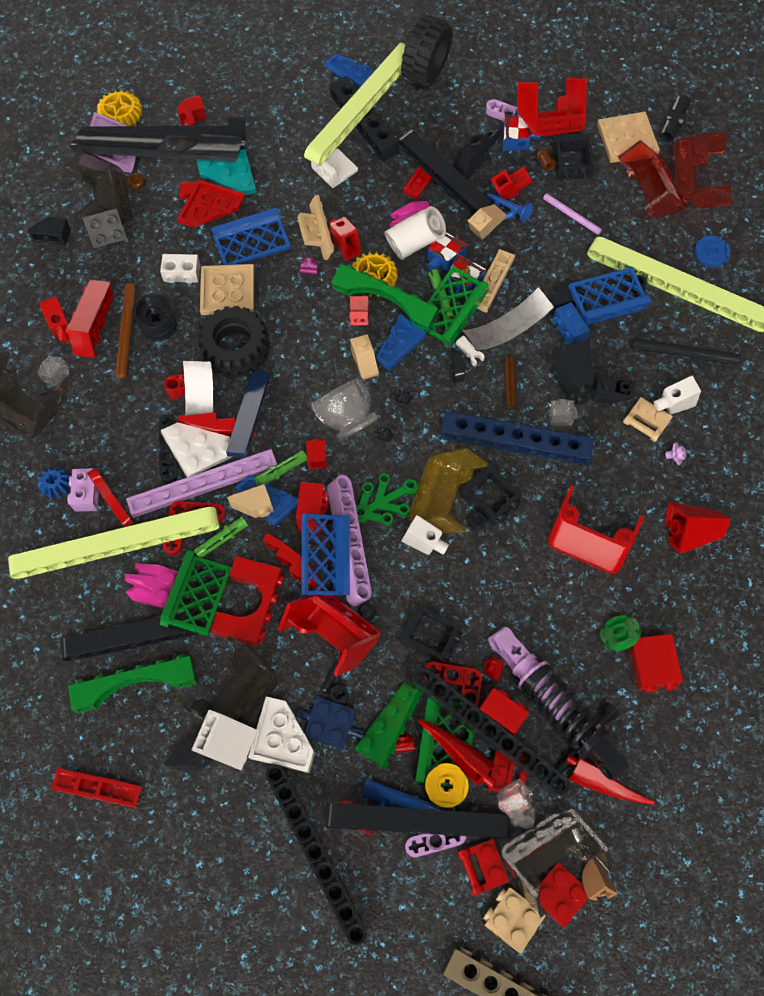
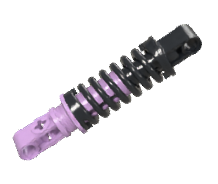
(560, 707)

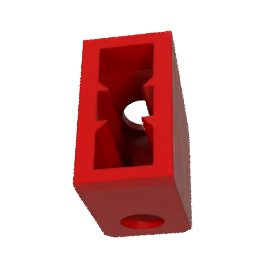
(341, 231)
(55, 318)

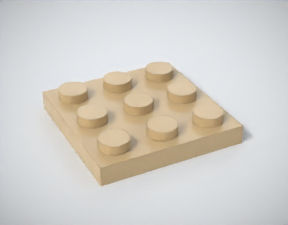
(624, 131)
(226, 287)

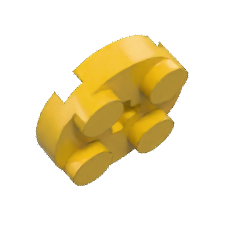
(456, 778)

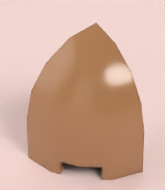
(596, 881)

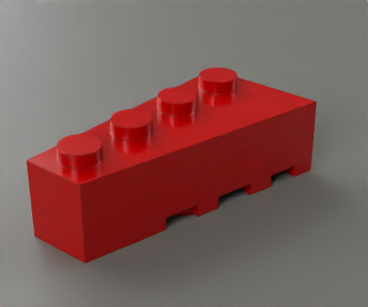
(89, 318)

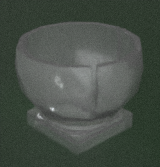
(346, 408)

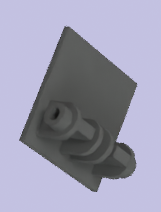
(104, 228)

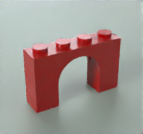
(251, 629)

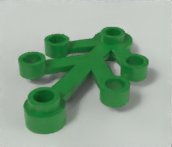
(383, 502)

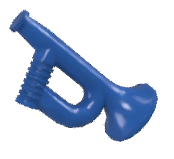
(523, 211)

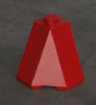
(694, 526)

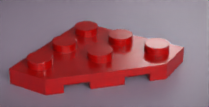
(209, 203)

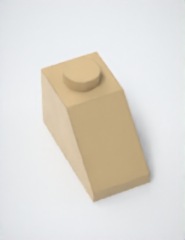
(486, 220)
(364, 356)
(252, 502)

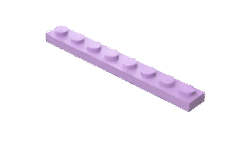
(200, 483)

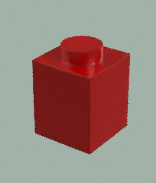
(316, 454)

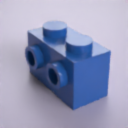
(570, 324)

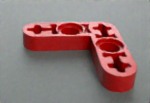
(110, 499)
(186, 507)
(461, 681)

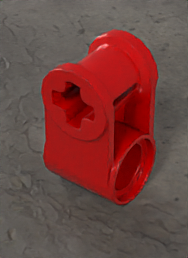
(179, 382)

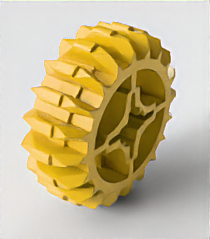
(121, 107)
(377, 267)

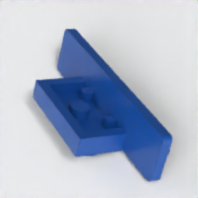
(394, 798)

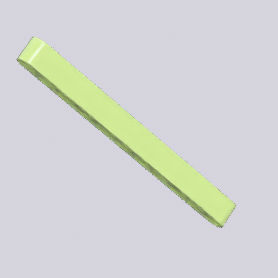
(356, 108)
(679, 283)
(113, 542)

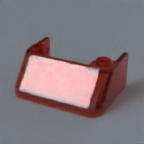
(692, 153)
(654, 180)

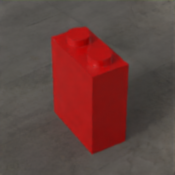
(656, 663)

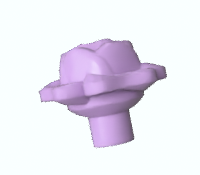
(678, 453)

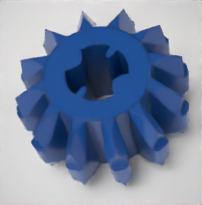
(47, 484)

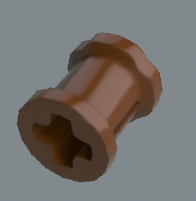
(546, 160)

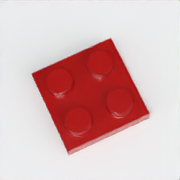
(561, 895)

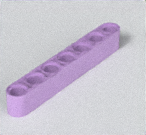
(343, 503)

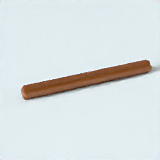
(125, 331)

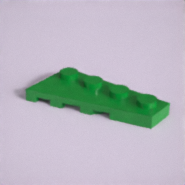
(383, 734)

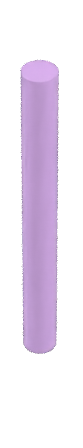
(572, 214)

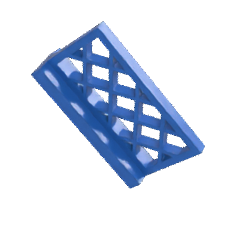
(246, 225)
(613, 310)
(341, 554)

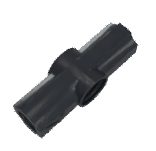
(675, 118)

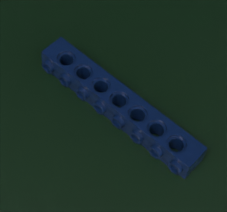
(524, 445)

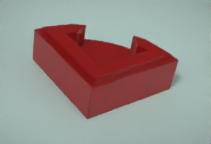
(186, 189)

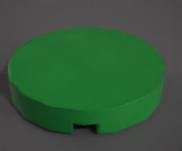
(620, 633)

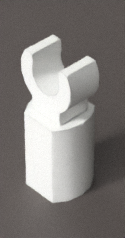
(469, 350)

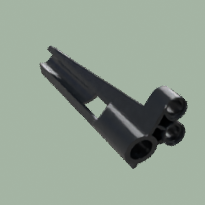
(212, 142)

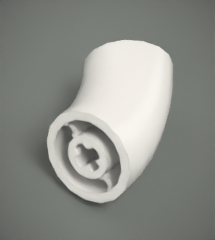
(416, 232)

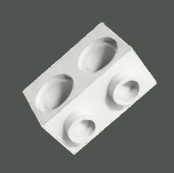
(185, 268)

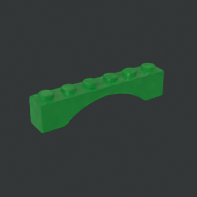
(352, 282)
(91, 694)

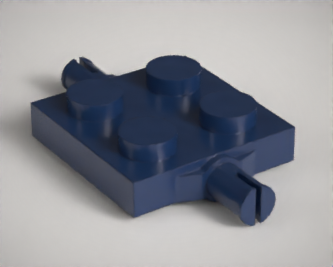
(330, 723)

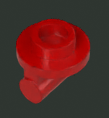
(493, 668)
(404, 743)

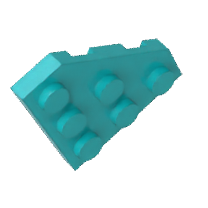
(229, 173)

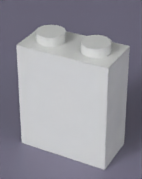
(224, 740)

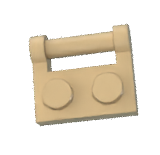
(648, 414)

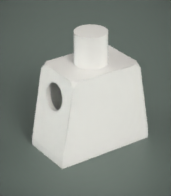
(679, 396)
(424, 537)

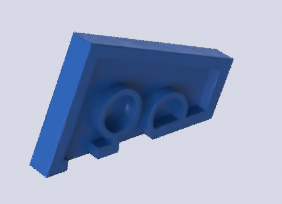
(346, 67)
(401, 341)
(281, 502)

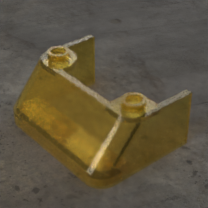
(439, 488)

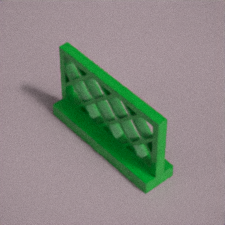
(466, 310)
(178, 592)
(428, 741)

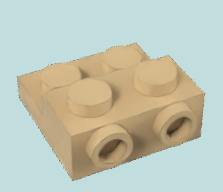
(512, 920)

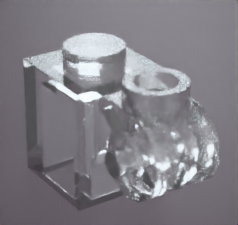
(517, 803)

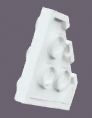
(195, 447)
(281, 738)

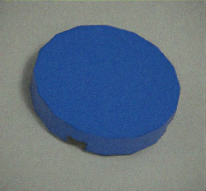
(712, 251)

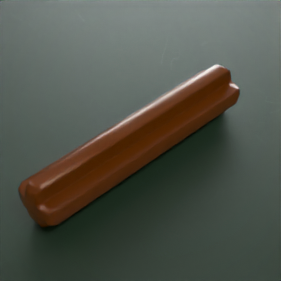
(510, 382)

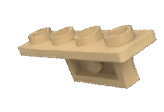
(315, 228)

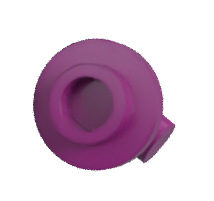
(309, 266)

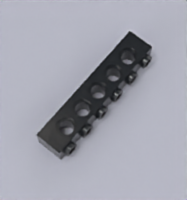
(371, 126)

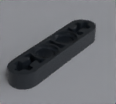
(164, 450)

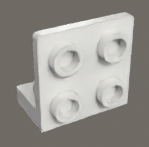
(335, 168)

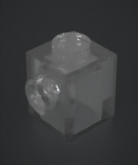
(53, 370)
(562, 413)

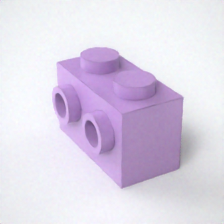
(83, 493)

